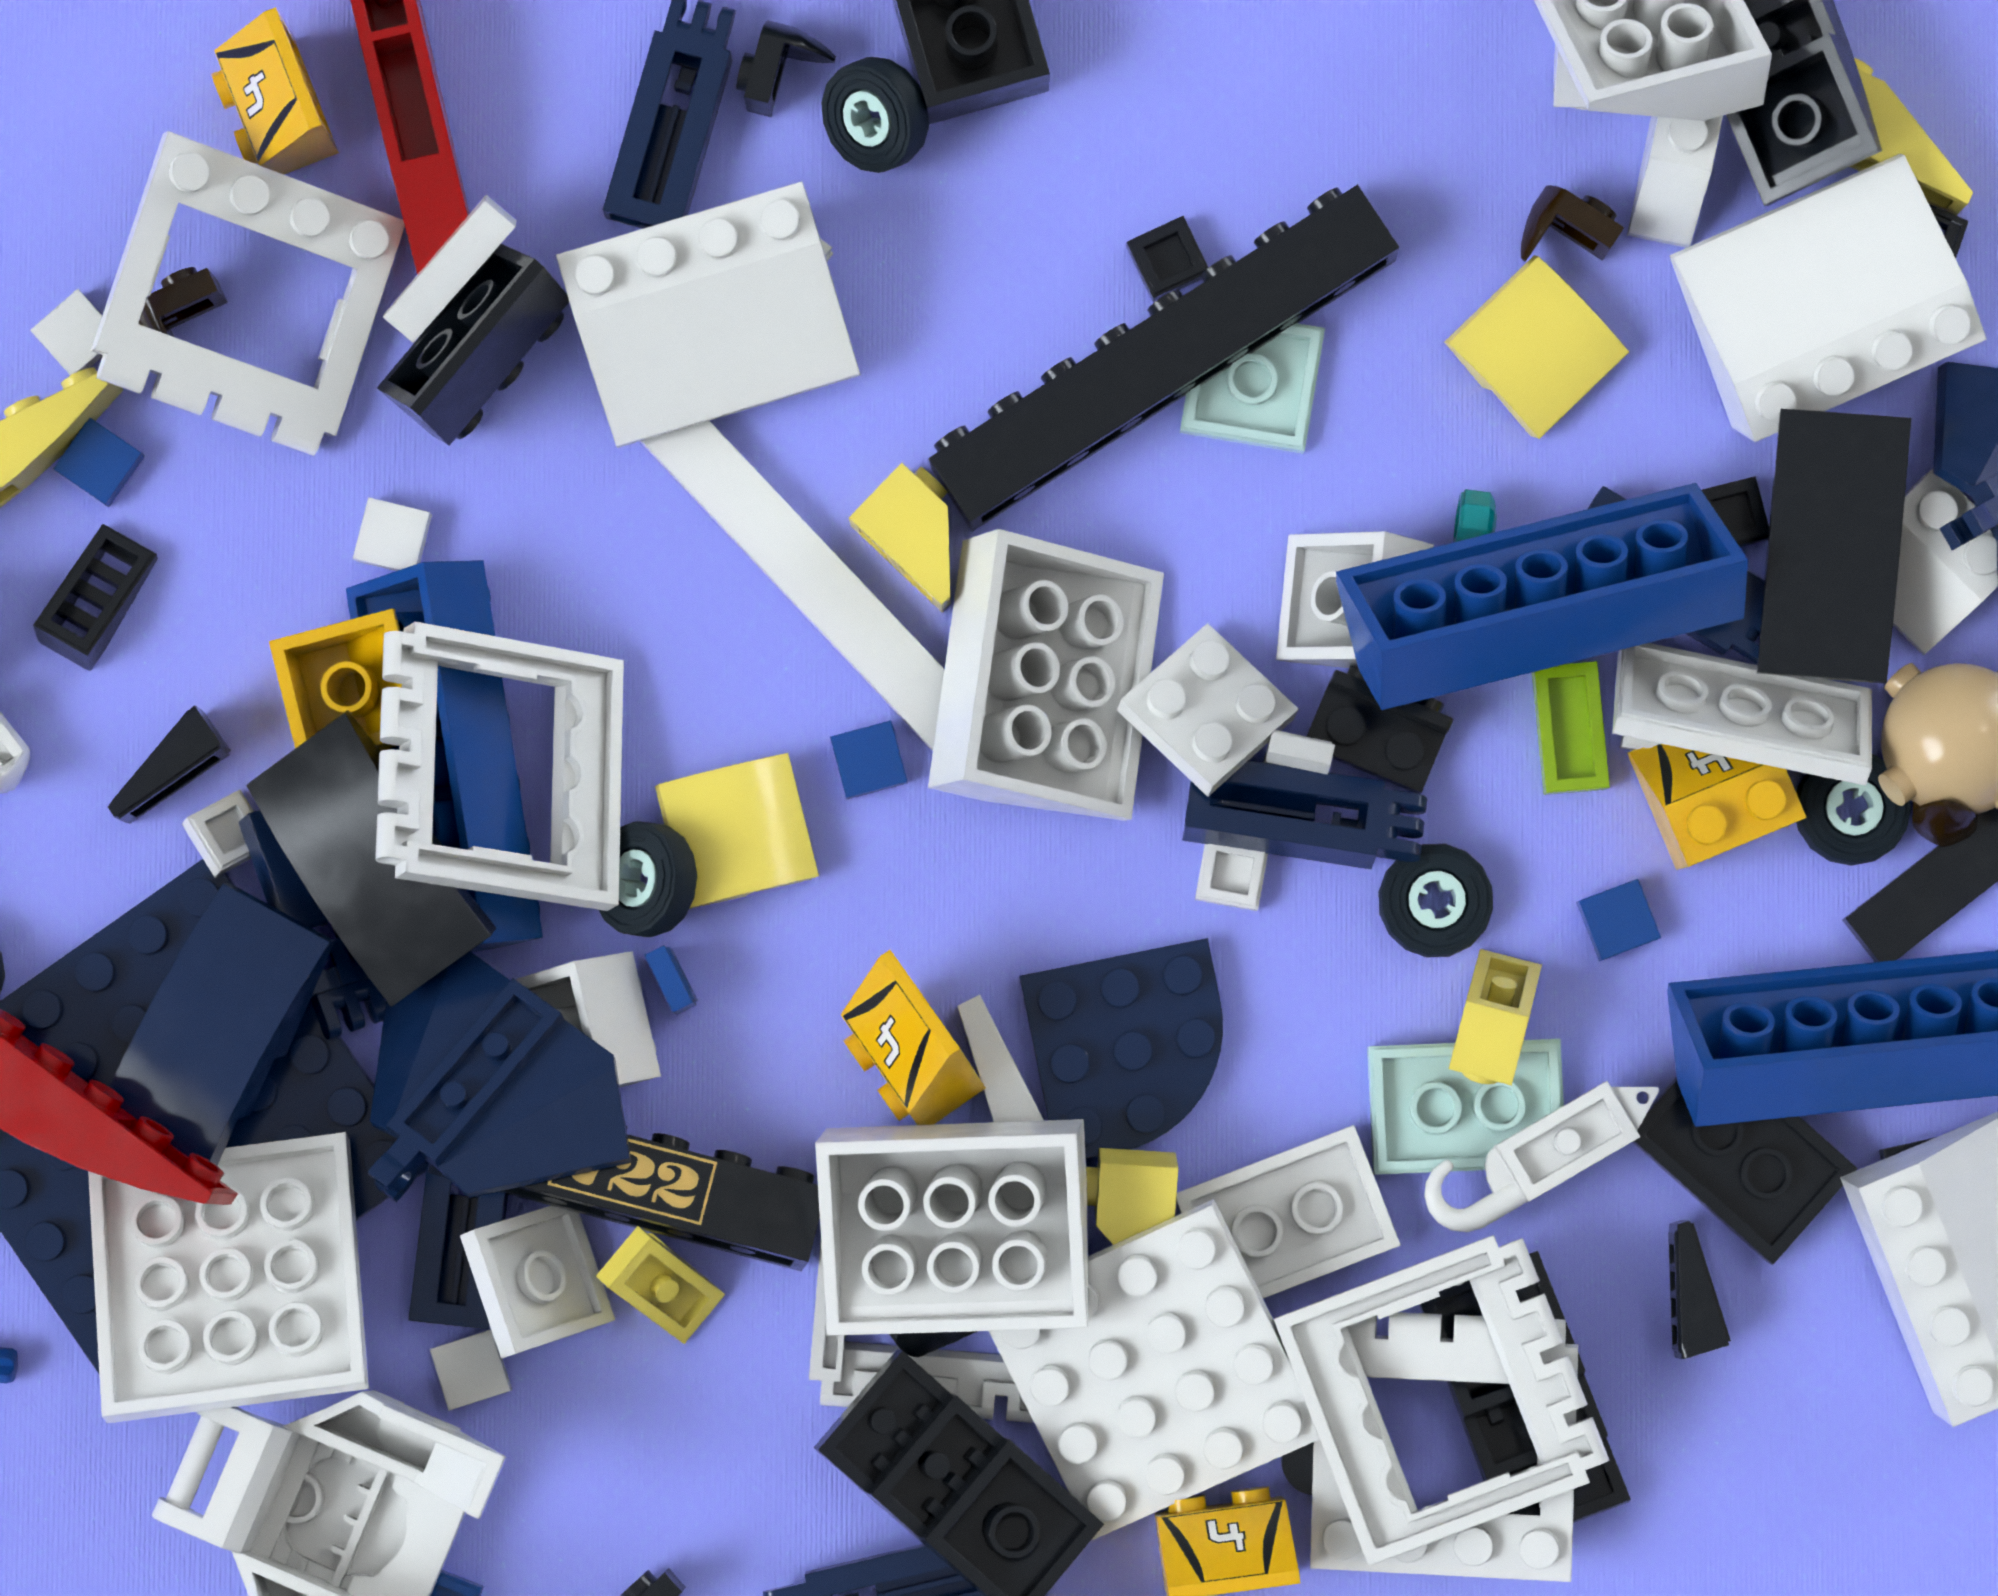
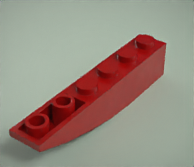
(412, 122)
(88, 1128)

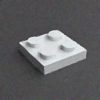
(1207, 709)
(536, 1279)

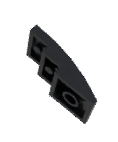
(1813, 102)
(1833, 545)
(325, 820)
(1494, 1419)
(957, 1483)

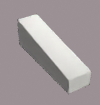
(450, 268)
(1005, 1088)

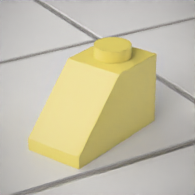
(910, 530)
(1495, 1018)
(1132, 1191)

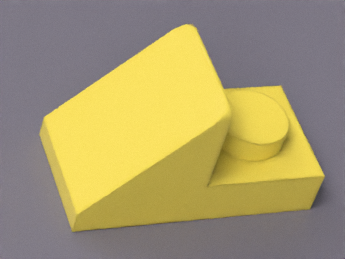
(660, 1284)

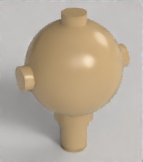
(1942, 736)

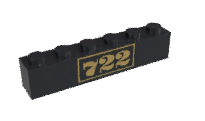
(695, 1199)

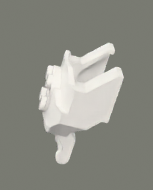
(336, 1499)

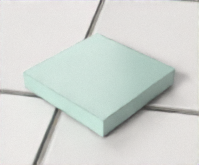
(1262, 396)

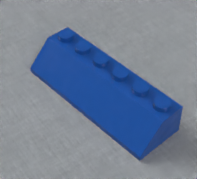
(1542, 595)
(474, 753)
(1836, 1038)

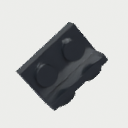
(1385, 743)

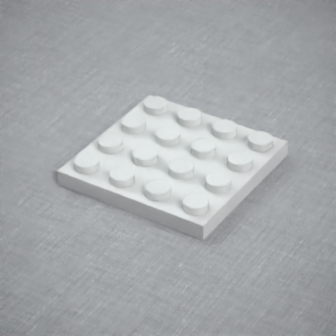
(234, 1297)
(1169, 1378)

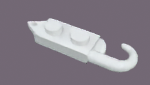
(1545, 1154)

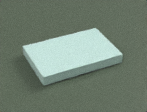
(1437, 1114)

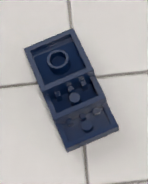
(221, 1020)

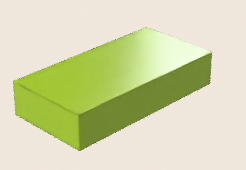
(1570, 728)

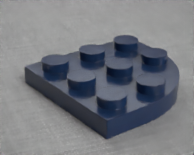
(1126, 1041)

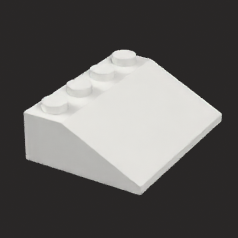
(1661, 55)
(1826, 297)
(708, 314)
(1037, 673)
(954, 1227)
(1936, 1251)

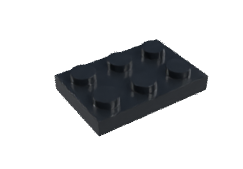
(1751, 1175)

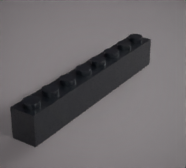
(1164, 356)

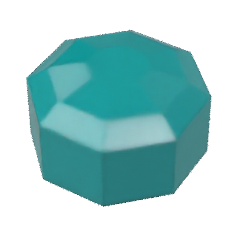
(1474, 515)

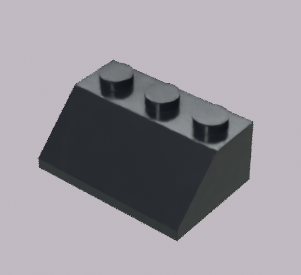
(476, 344)

